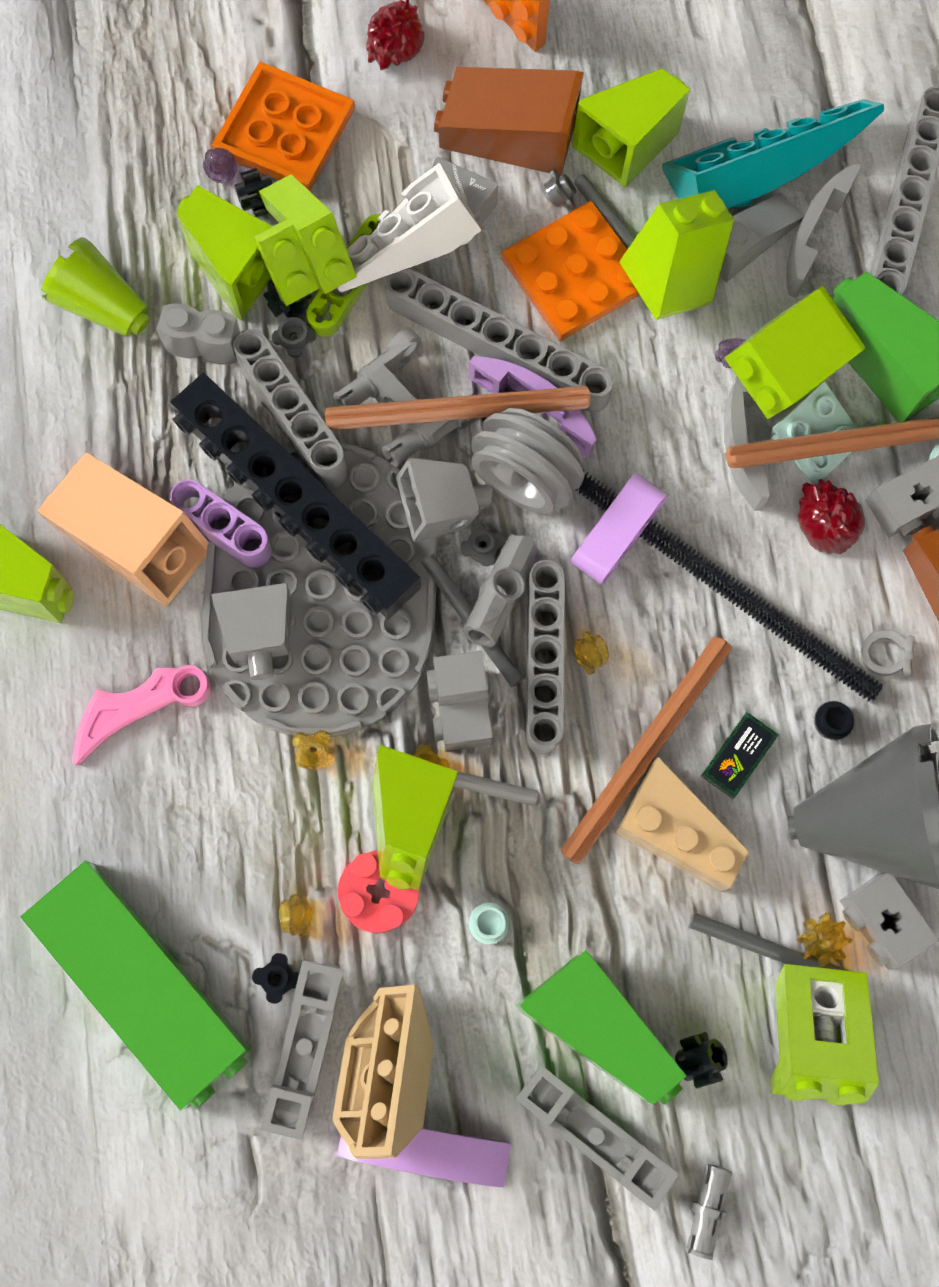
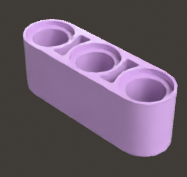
(619, 528)
(235, 535)

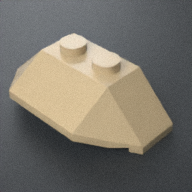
(385, 1075)

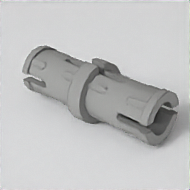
(708, 1212)

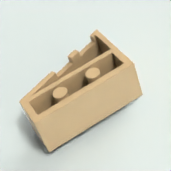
(681, 829)

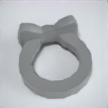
(905, 644)

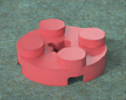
(357, 903)

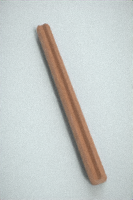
(456, 407)
(832, 443)
(646, 750)

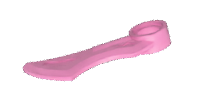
(114, 711)

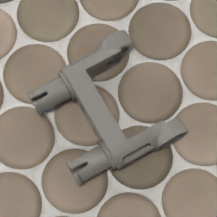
(378, 382)

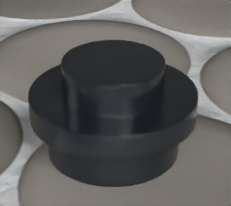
(834, 720)

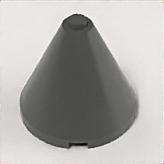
(880, 811)

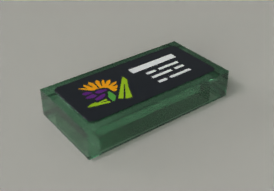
(739, 755)

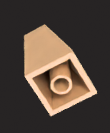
(126, 528)

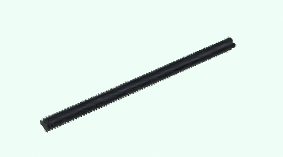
(742, 597)

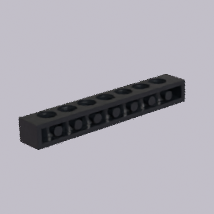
(206, 400)

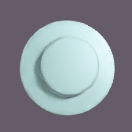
(489, 923)

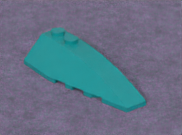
(771, 159)

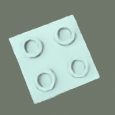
(815, 415)

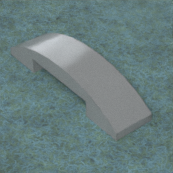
(830, 197)
(752, 479)
(303, 1050)
(597, 1137)

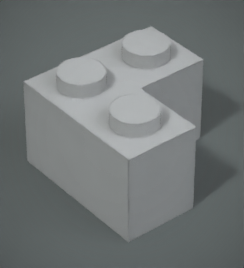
(461, 695)

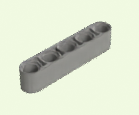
(296, 421)
(550, 638)

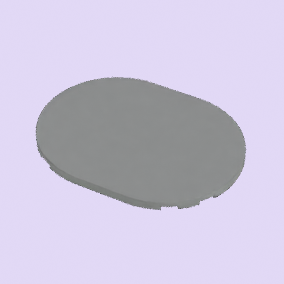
(341, 659)

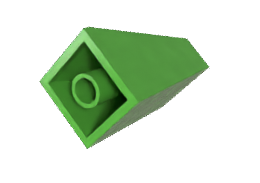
(899, 344)
(599, 1024)

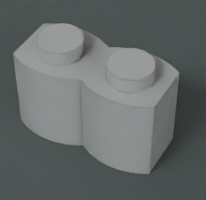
(195, 333)

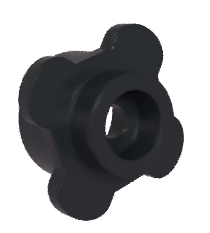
(265, 975)

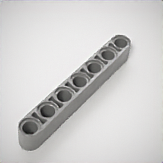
(909, 195)
(487, 324)

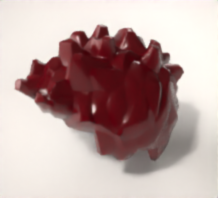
(394, 34)
(830, 517)

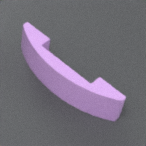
(497, 374)
(447, 1157)

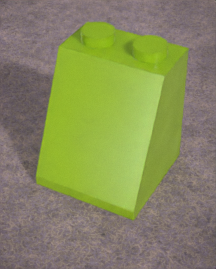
(630, 123)
(225, 247)
(680, 254)
(795, 352)
(30, 582)
(409, 813)

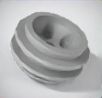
(527, 460)

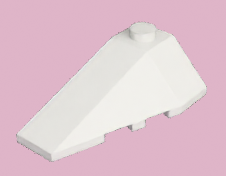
(421, 228)

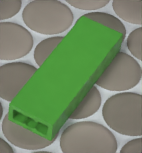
(137, 986)

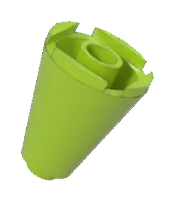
(94, 290)

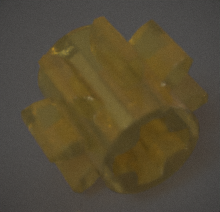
(817, 947)

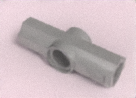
(492, 606)

